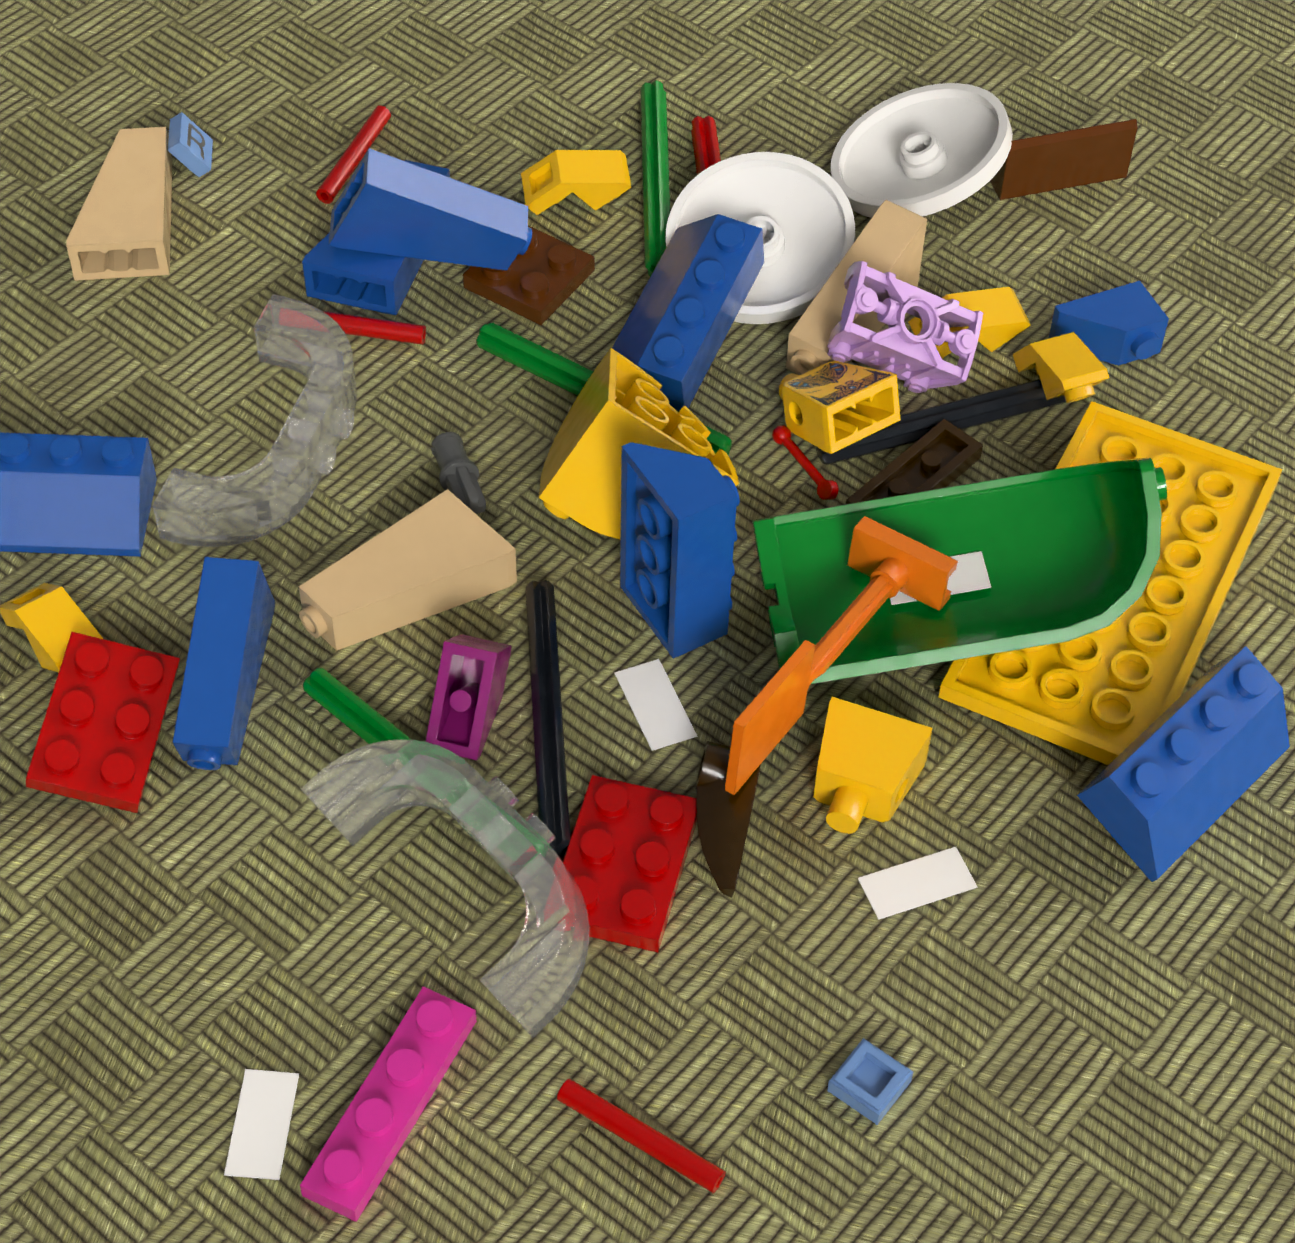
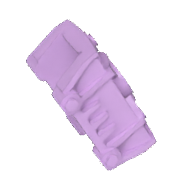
(895, 348)

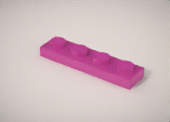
(388, 1104)

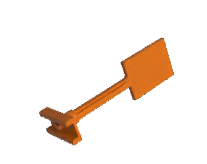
(893, 566)

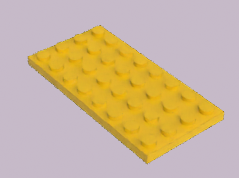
(1121, 678)

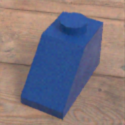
(1115, 323)

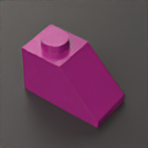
(467, 694)

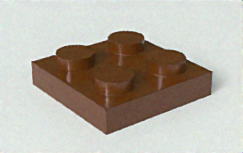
(534, 281)

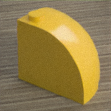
(612, 410)

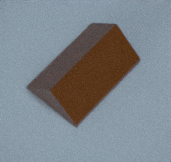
(1066, 160)

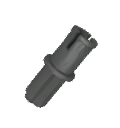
(457, 471)

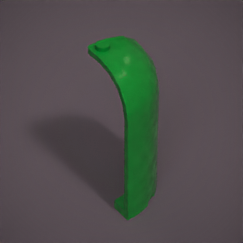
(1057, 545)

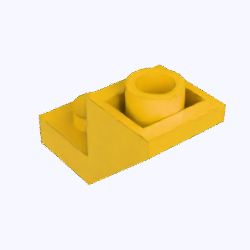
(589, 174)
(1001, 317)
(1063, 367)
(47, 619)

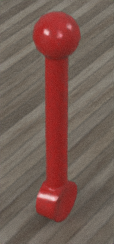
(825, 488)

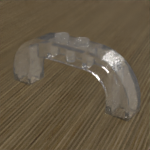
(253, 503)
(398, 774)

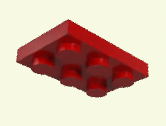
(103, 722)
(630, 858)

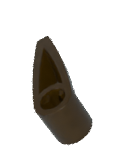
(722, 816)

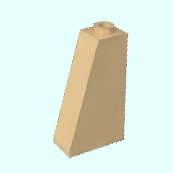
(127, 212)
(888, 244)
(408, 573)

